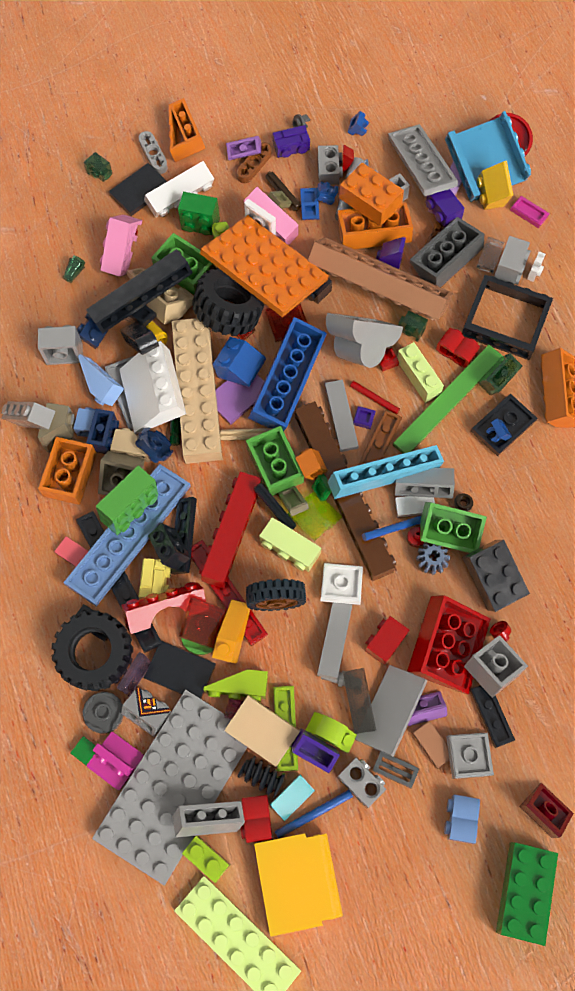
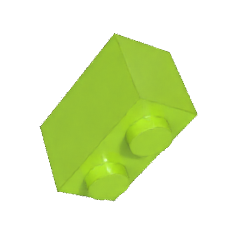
(206, 859)

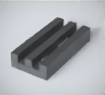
(412, 777)

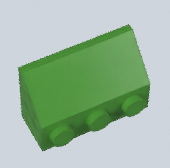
(451, 527)

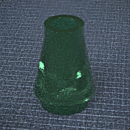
(73, 269)

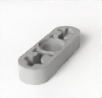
(153, 146)

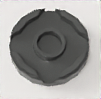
(103, 712)

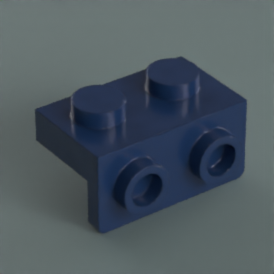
(90, 332)

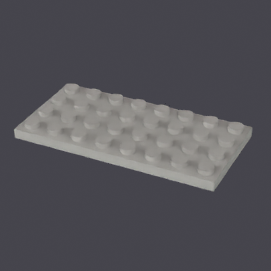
(181, 768)

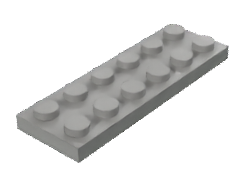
(422, 160)

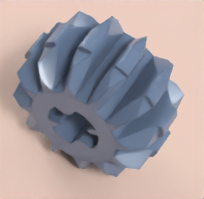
(426, 561)

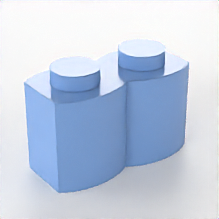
(463, 819)

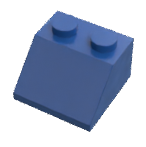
(238, 362)

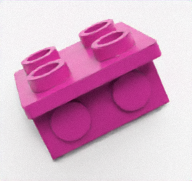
(115, 760)

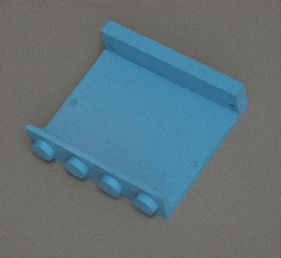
(485, 147)

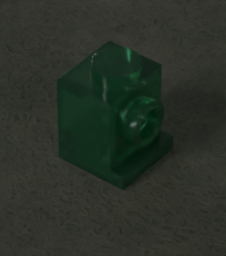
(98, 167)
(413, 325)

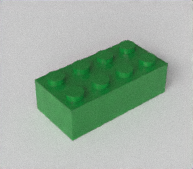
(527, 893)

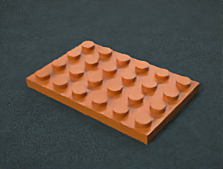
(264, 265)

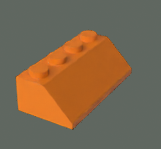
(361, 232)
(559, 387)

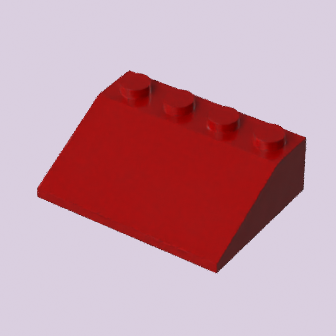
(447, 642)

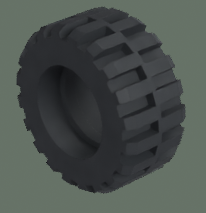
(220, 314)
(72, 633)

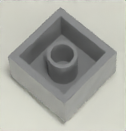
(513, 260)
(60, 344)
(495, 666)

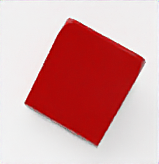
(348, 157)

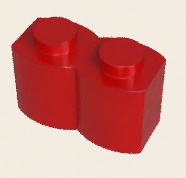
(457, 347)
(257, 819)

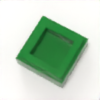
(321, 487)
(84, 750)

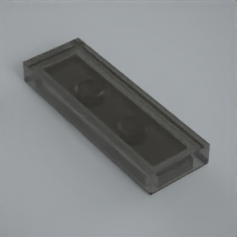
(359, 701)

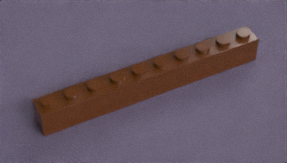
(351, 507)

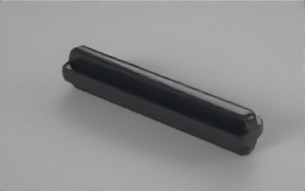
(274, 506)

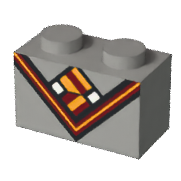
(146, 711)

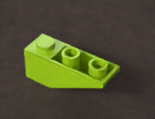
(241, 685)

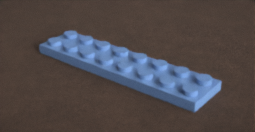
(114, 553)

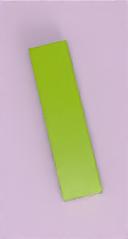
(285, 708)

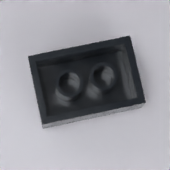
(495, 575)

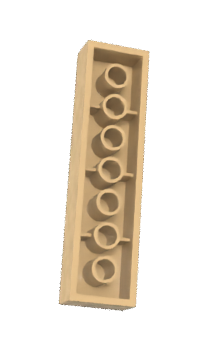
(197, 385)

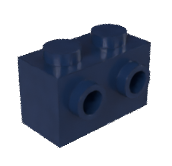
(102, 430)

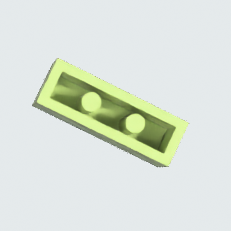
(419, 372)
(289, 545)

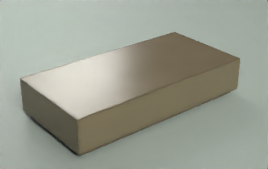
(293, 500)

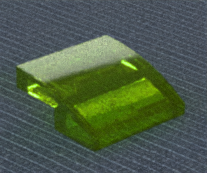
(317, 518)

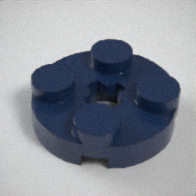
(154, 445)

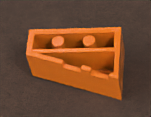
(183, 133)

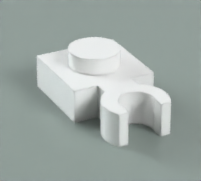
(537, 268)

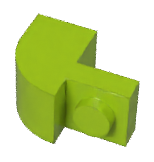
(331, 731)

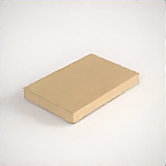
(262, 730)

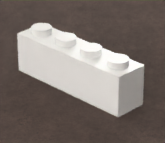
(170, 193)

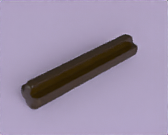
(279, 186)

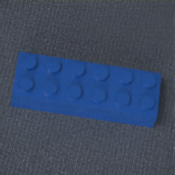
(287, 375)

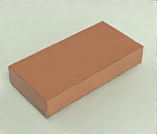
(432, 744)

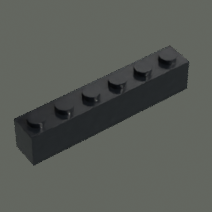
(139, 291)

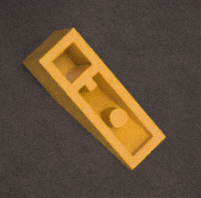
(232, 632)

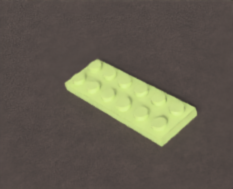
(236, 939)

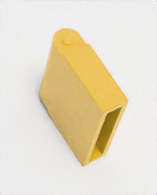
(297, 883)

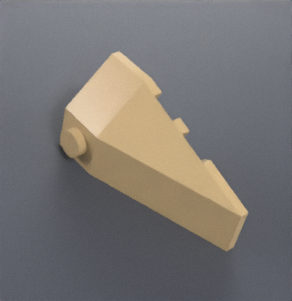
(169, 305)

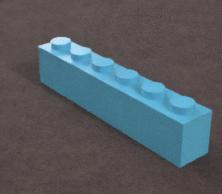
(383, 471)

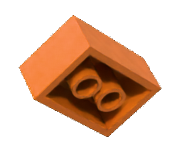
(371, 194)
(67, 470)

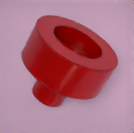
(413, 537)
(501, 628)

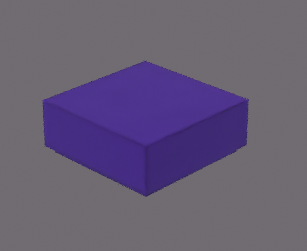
(364, 417)

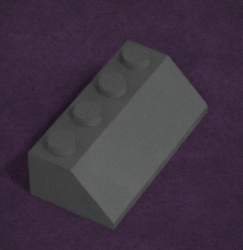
(448, 252)

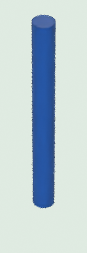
(391, 528)
(313, 814)

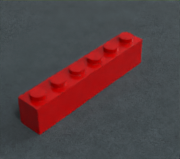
(231, 530)

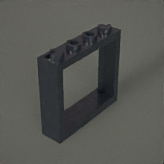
(499, 340)

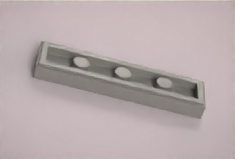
(341, 415)
(334, 640)

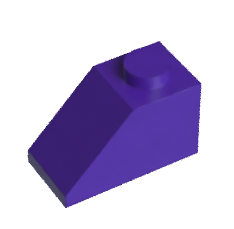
(392, 252)

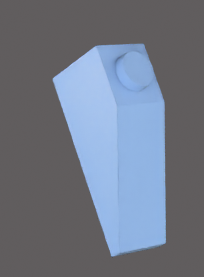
(100, 382)

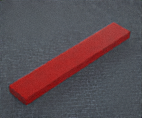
(254, 630)

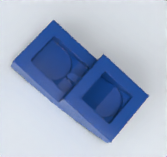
(309, 204)

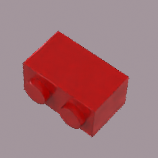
(387, 639)

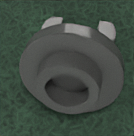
(299, 120)

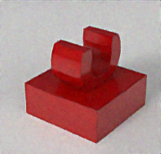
(389, 360)

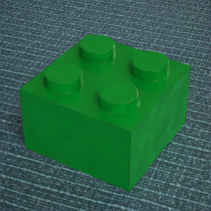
(198, 213)

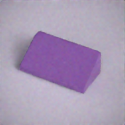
(243, 148)
(429, 708)

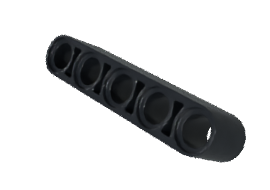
(139, 338)

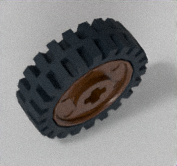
(275, 595)

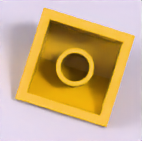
(495, 186)

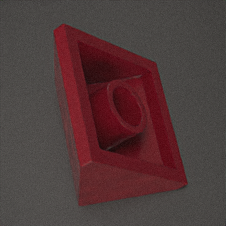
(547, 811)

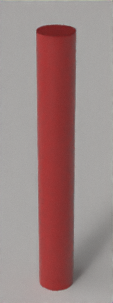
(374, 397)

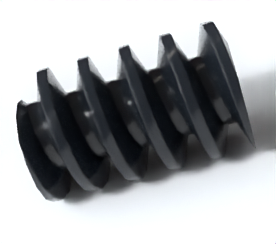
(262, 776)

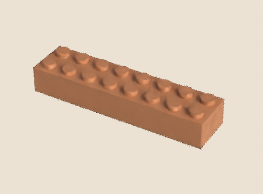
(380, 278)

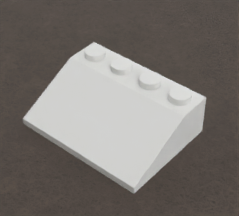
(152, 389)

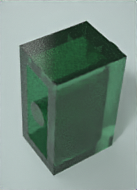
(500, 374)

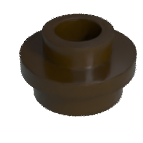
(463, 497)

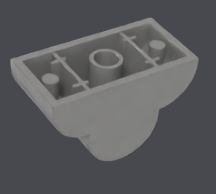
(361, 339)

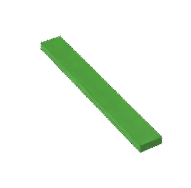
(447, 400)

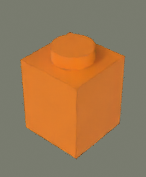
(311, 463)

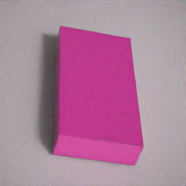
(529, 211)

